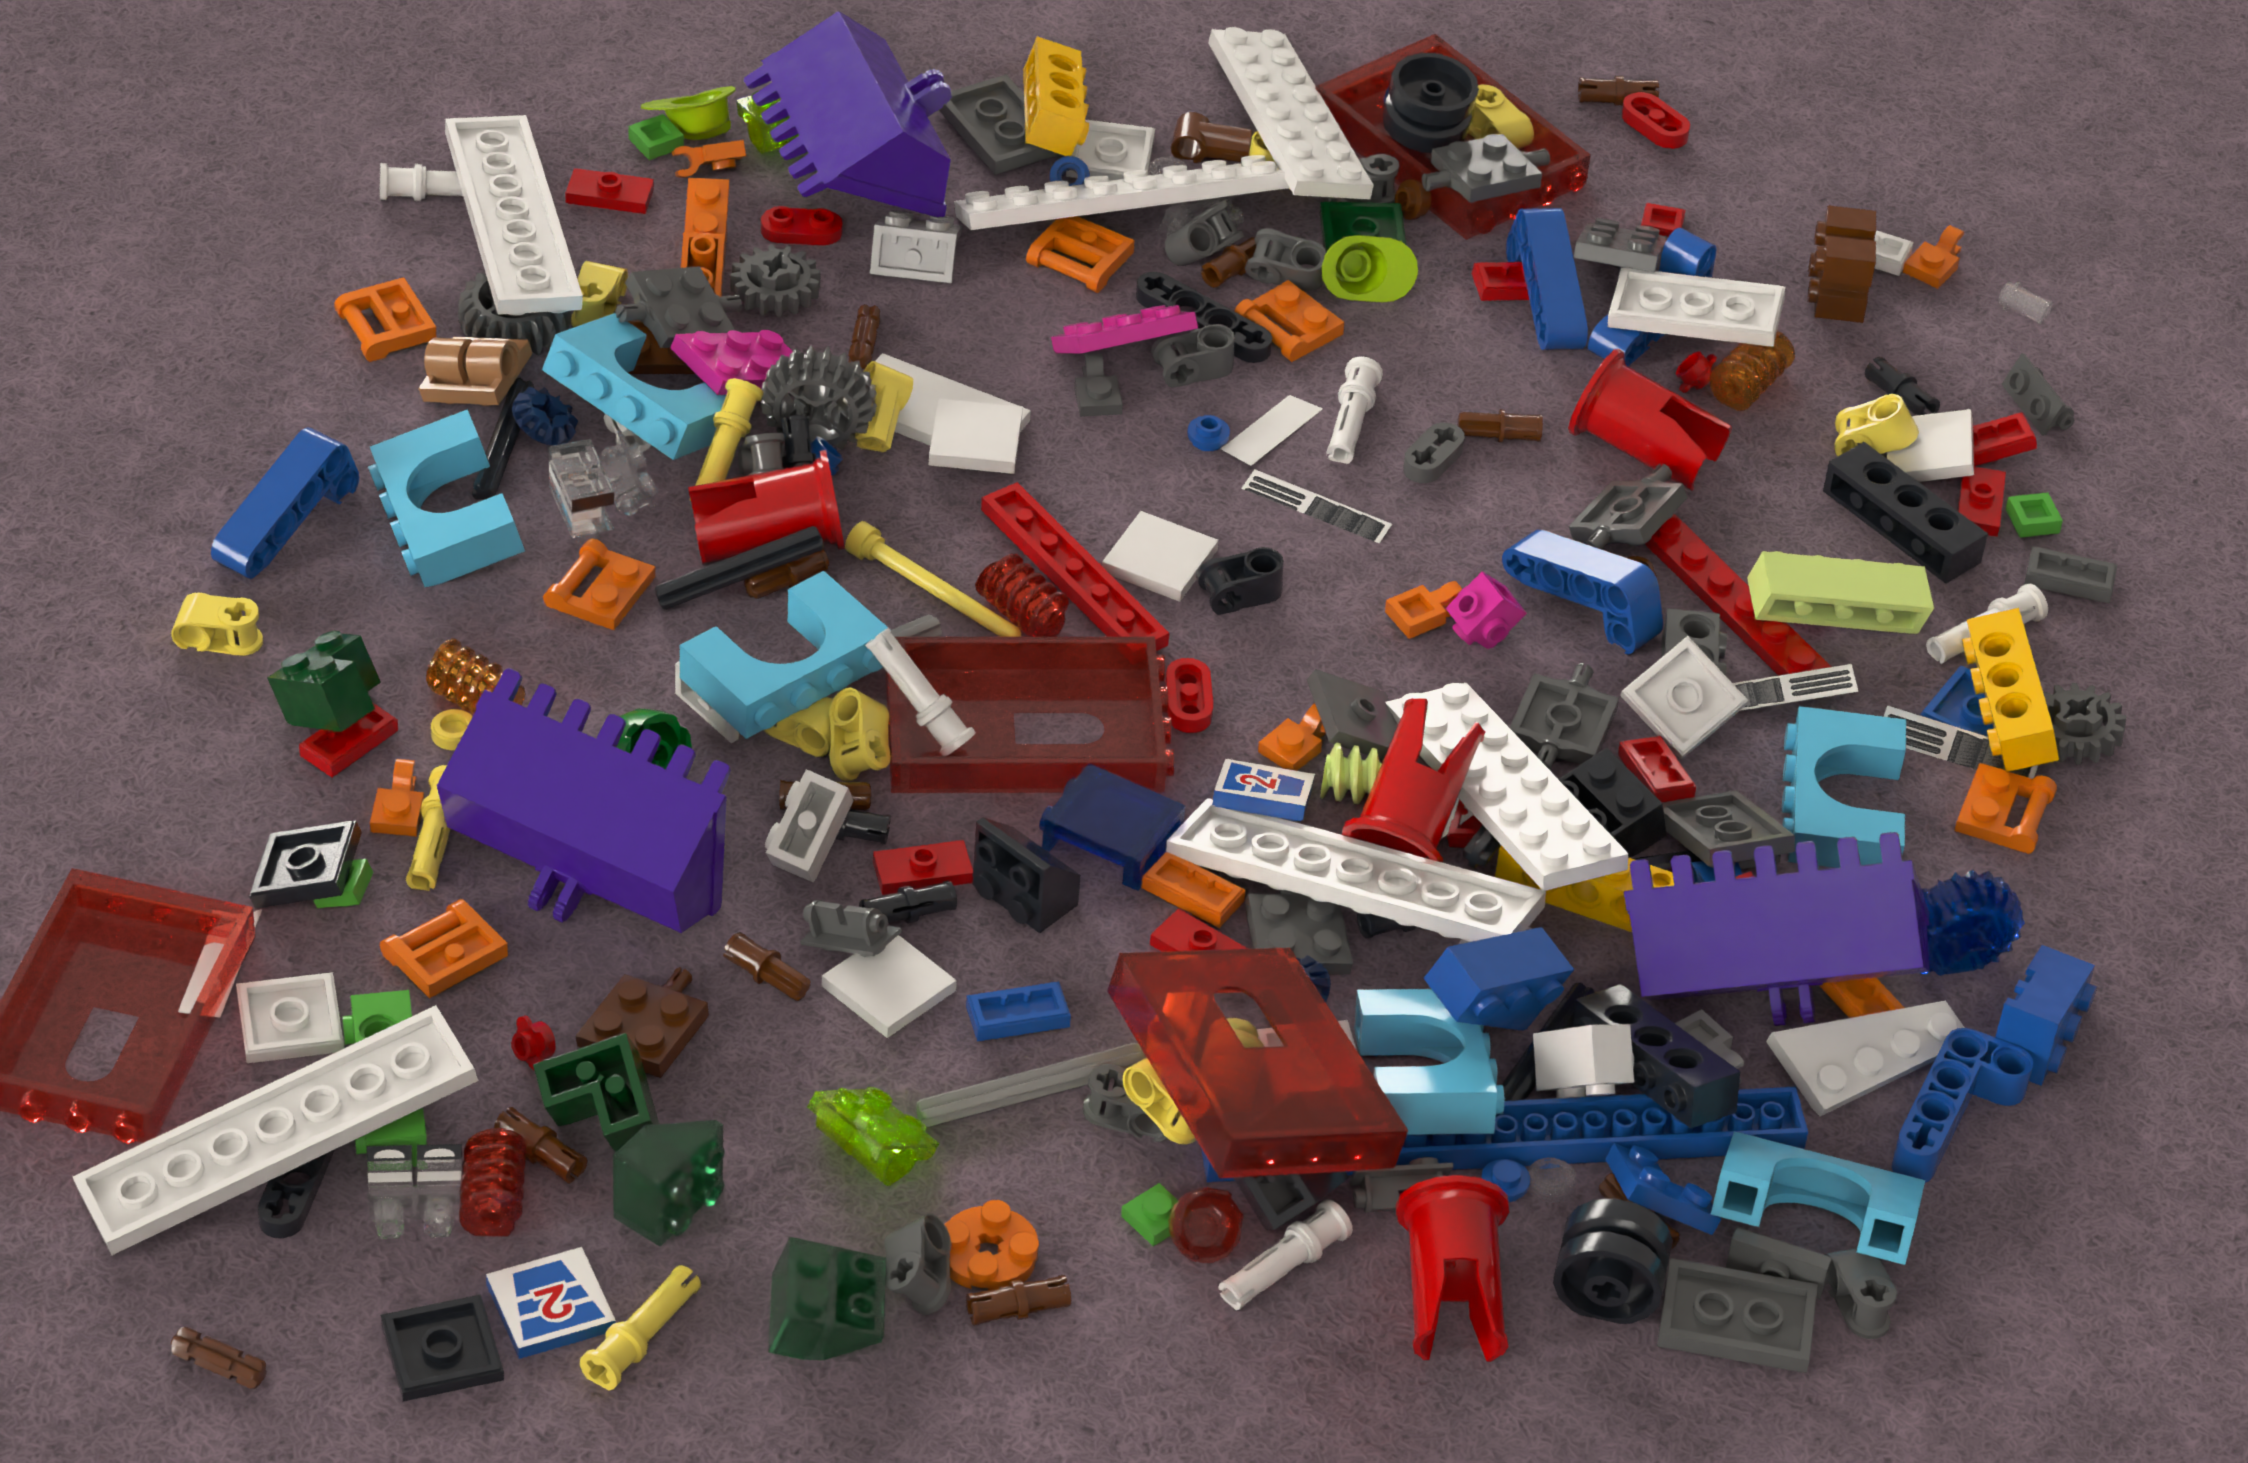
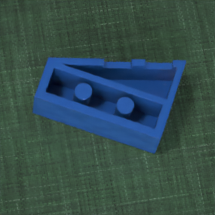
(1500, 979)
(2047, 1009)

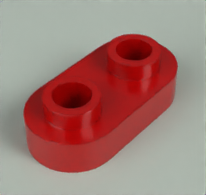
(1655, 120)
(801, 226)
(1189, 695)

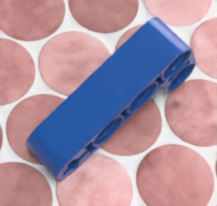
(1543, 246)
(1681, 254)
(280, 502)
(1594, 578)
(1964, 1067)

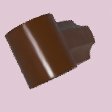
(1198, 138)

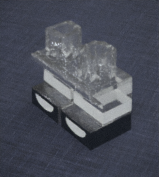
(580, 489)
(397, 1200)

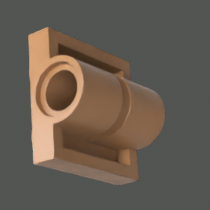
(472, 369)

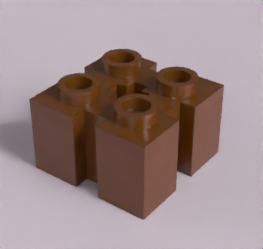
(1842, 263)

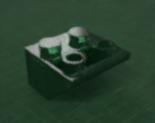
(667, 1177)
(825, 1301)

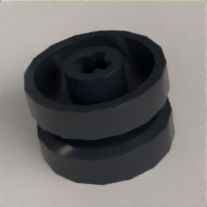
(1429, 101)
(1613, 1261)

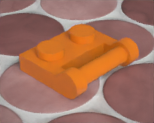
(1085, 242)
(397, 311)
(1298, 314)
(611, 592)
(1991, 802)
(450, 956)

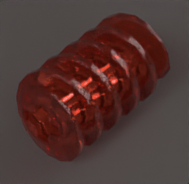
(1023, 596)
(492, 1182)

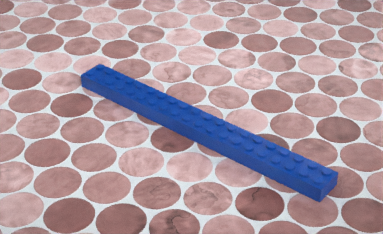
(1589, 1126)

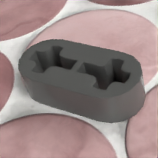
(1426, 448)

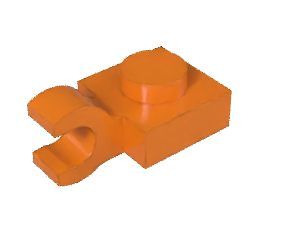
(719, 155)
(1935, 263)
(1421, 610)
(1292, 743)
(398, 808)

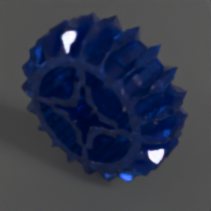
(1971, 922)

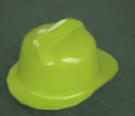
(697, 115)
(1369, 269)

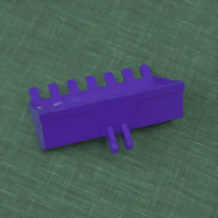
(856, 117)
(588, 809)
(1778, 926)

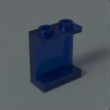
(1113, 821)

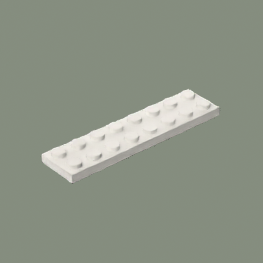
(1290, 114)
(1134, 191)
(513, 215)
(1516, 793)
(1355, 874)
(274, 1129)

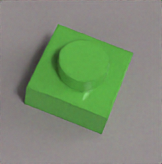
(655, 136)
(2033, 515)
(354, 889)
(1150, 1213)

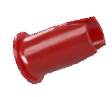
(1648, 421)
(764, 507)
(1410, 800)
(1456, 1256)

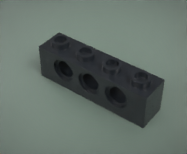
(1905, 512)
(1667, 1060)

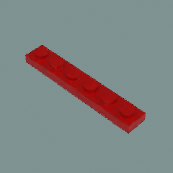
(1070, 566)
(1731, 598)

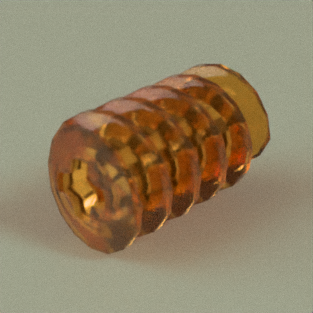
(1750, 372)
(464, 675)

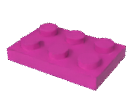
(1123, 329)
(730, 355)

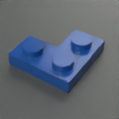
(1651, 1188)

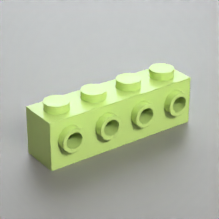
(1840, 592)

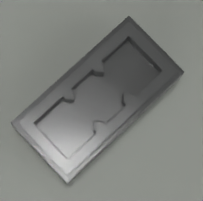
(2071, 574)
(1777, 1258)

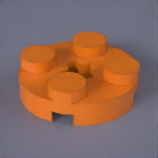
(991, 1224)

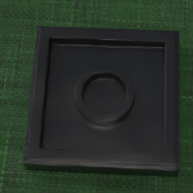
(305, 864)
(442, 1347)

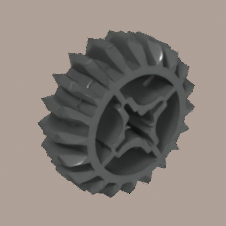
(480, 318)
(818, 388)

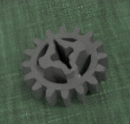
(775, 280)
(2078, 723)

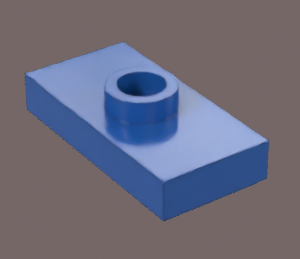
(1018, 1011)

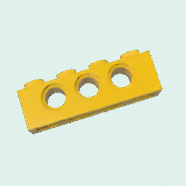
(1055, 97)
(2011, 690)
(1594, 898)

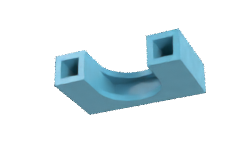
(596, 365)
(448, 542)
(760, 693)
(1836, 744)
(1438, 1098)
(1771, 1172)

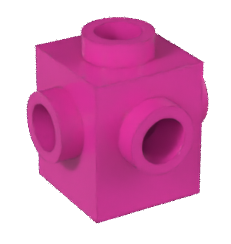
(1485, 611)

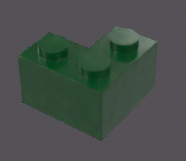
(326, 683)
(599, 1081)

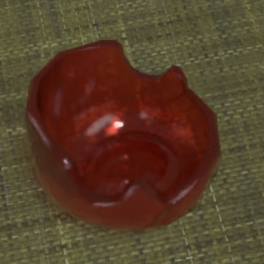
(1205, 1224)

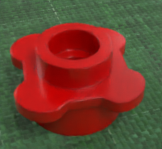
(1695, 371)
(533, 1041)

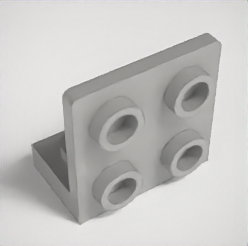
(915, 247)

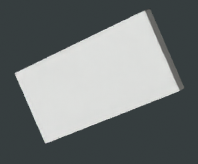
(1697, 307)
(918, 415)

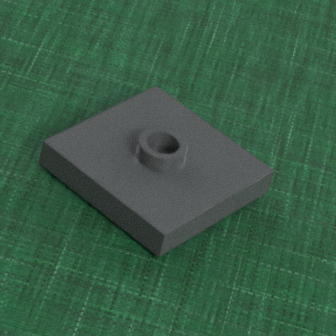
(1353, 713)

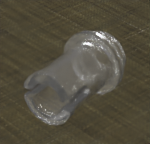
(2024, 302)

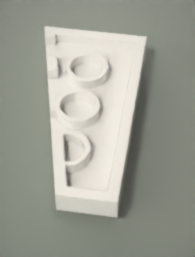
(1861, 1053)

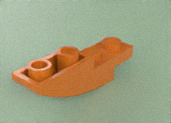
(706, 229)

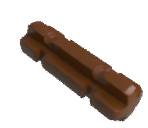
(864, 335)
(218, 1357)

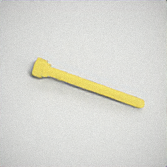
(866, 542)

